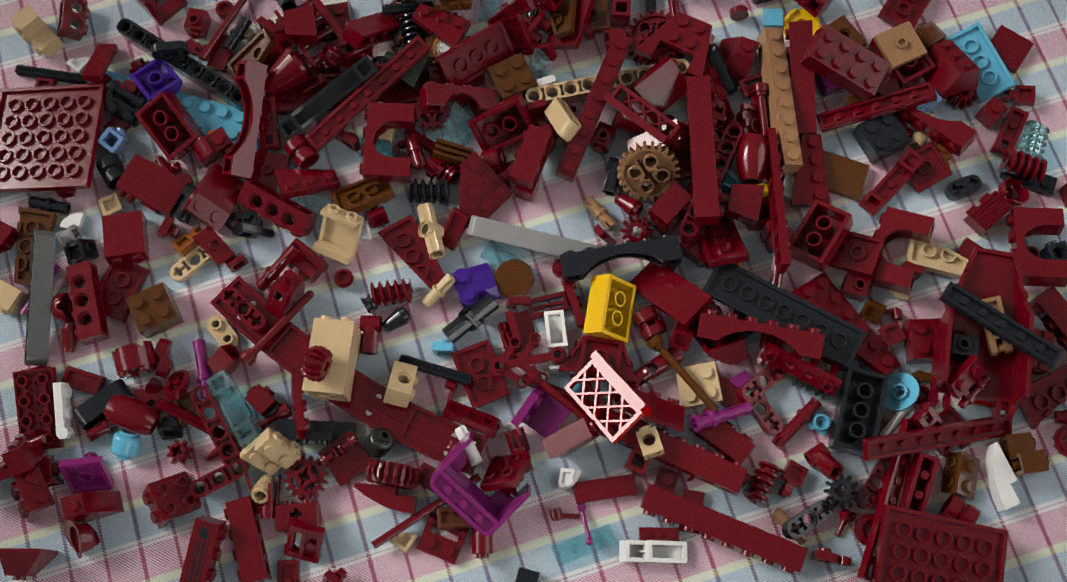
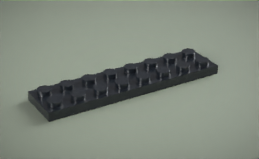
(764, 300)

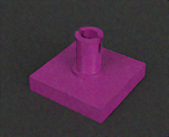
(86, 474)

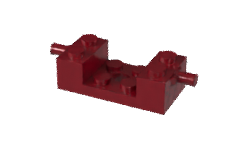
(21, 454)

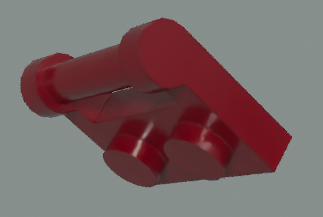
(310, 543)
(439, 545)

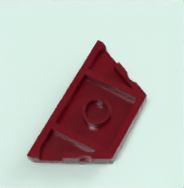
(612, 350)

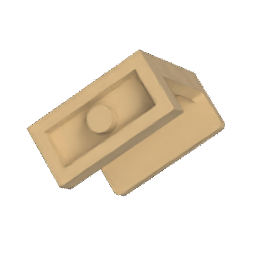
(339, 234)

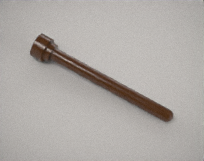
(656, 344)

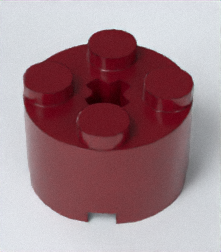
(133, 359)

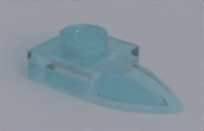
(540, 64)

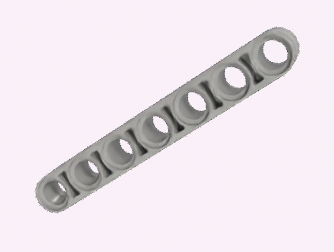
(523, 237)

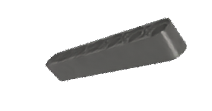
(40, 297)

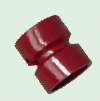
(302, 153)
(645, 317)
(955, 508)

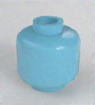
(125, 444)

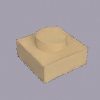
(111, 204)

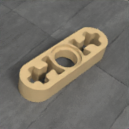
(186, 260)

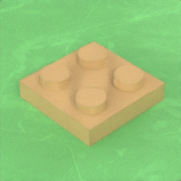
(707, 378)

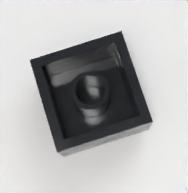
(881, 137)

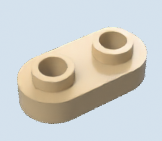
(222, 331)

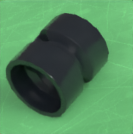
(111, 169)

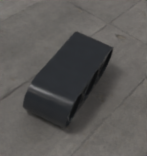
(92, 410)

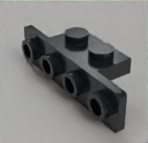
(318, 431)

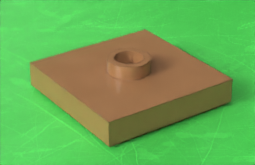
(900, 45)

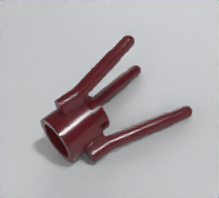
(267, 509)

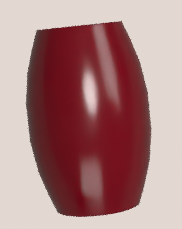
(752, 158)
(131, 414)

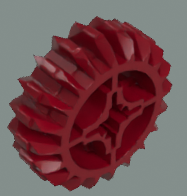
(393, 474)

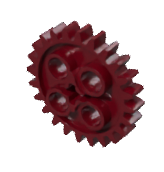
(638, 36)

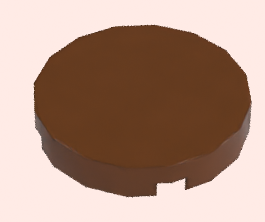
(514, 278)

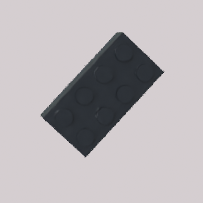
(858, 410)

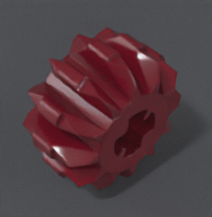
(962, 99)
(629, 227)
(316, 363)

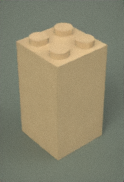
(343, 341)

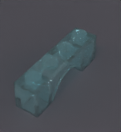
(230, 397)

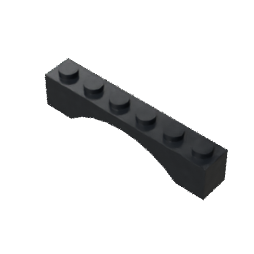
(327, 97)
(661, 251)

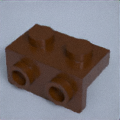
(960, 475)

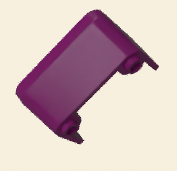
(468, 499)

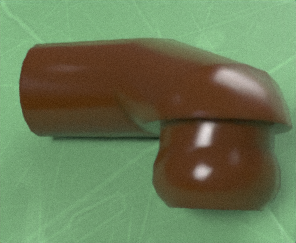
(921, 376)

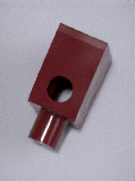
(298, 26)
(743, 202)
(289, 288)

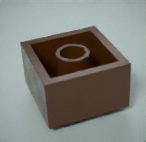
(511, 77)
(154, 310)

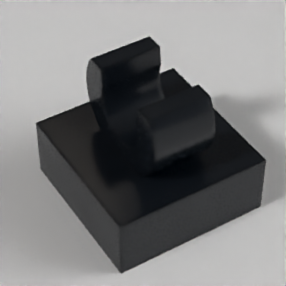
(169, 429)

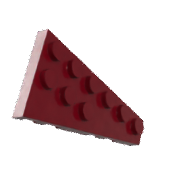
(825, 295)

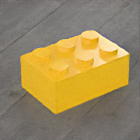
(609, 308)

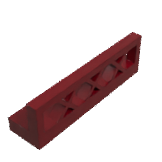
(635, 117)

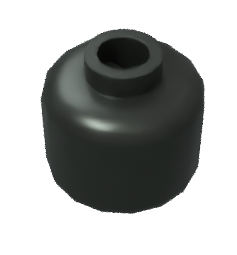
(379, 442)

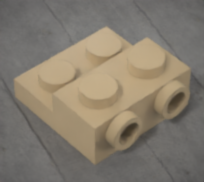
(271, 452)

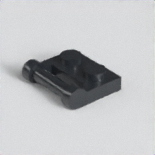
(121, 107)

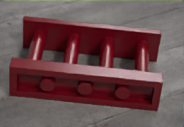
(331, 28)
(801, 369)

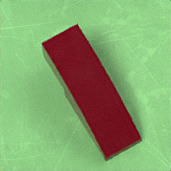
(388, 497)

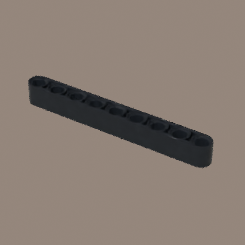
(144, 40)

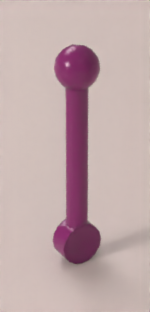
(581, 508)

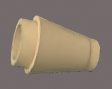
(260, 490)

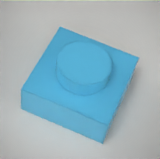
(442, 347)

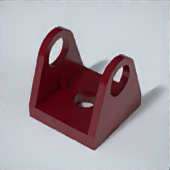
(163, 12)

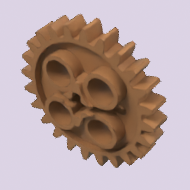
(663, 162)

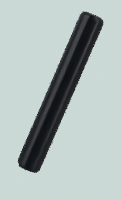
(58, 75)
(438, 370)

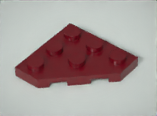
(480, 188)

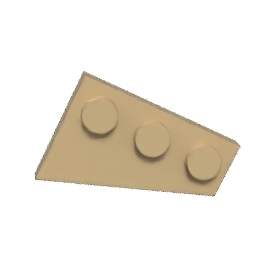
(936, 258)

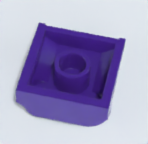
(155, 78)
(474, 284)

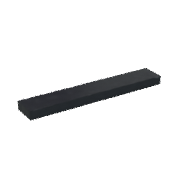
(1001, 325)

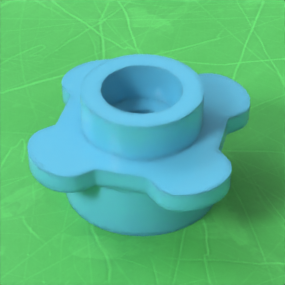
(826, 421)

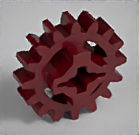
(432, 122)
(304, 485)

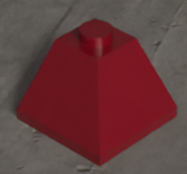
(739, 55)
(728, 349)
(25, 561)

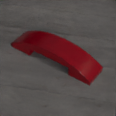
(892, 182)

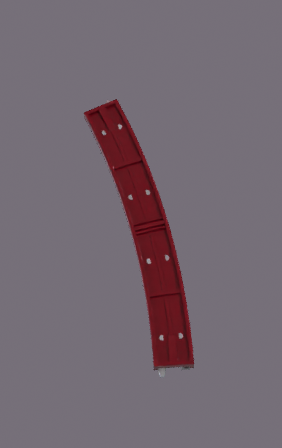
(409, 426)

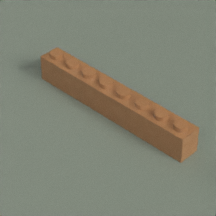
(779, 97)

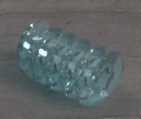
(1034, 138)

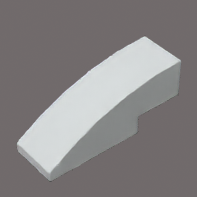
(555, 336)
(1000, 478)
(652, 551)

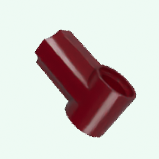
(370, 330)
(821, 458)

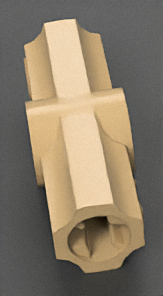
(431, 231)

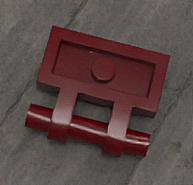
(965, 376)

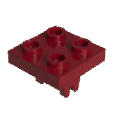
(505, 473)

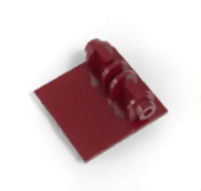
(345, 457)

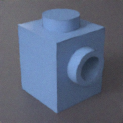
(114, 139)

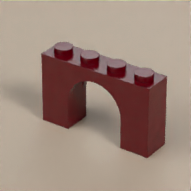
(379, 119)
(1037, 221)
(895, 225)

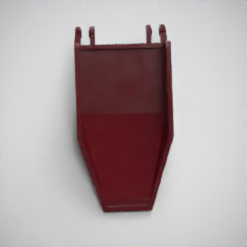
(986, 276)

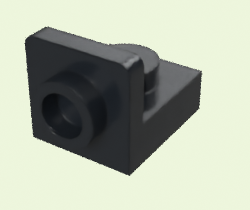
(80, 251)

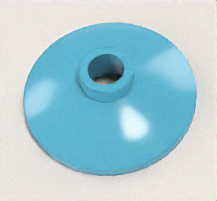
(901, 383)

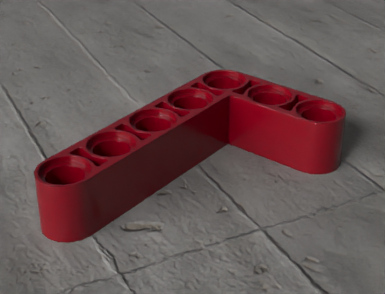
(219, 443)

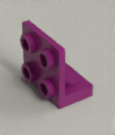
(541, 413)

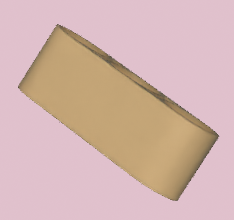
(562, 119)

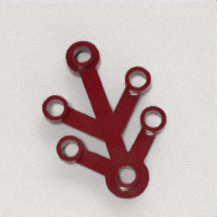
(523, 360)

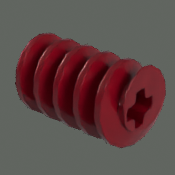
(1024, 164)
(391, 293)
(761, 483)

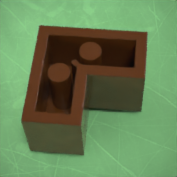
(1021, 454)

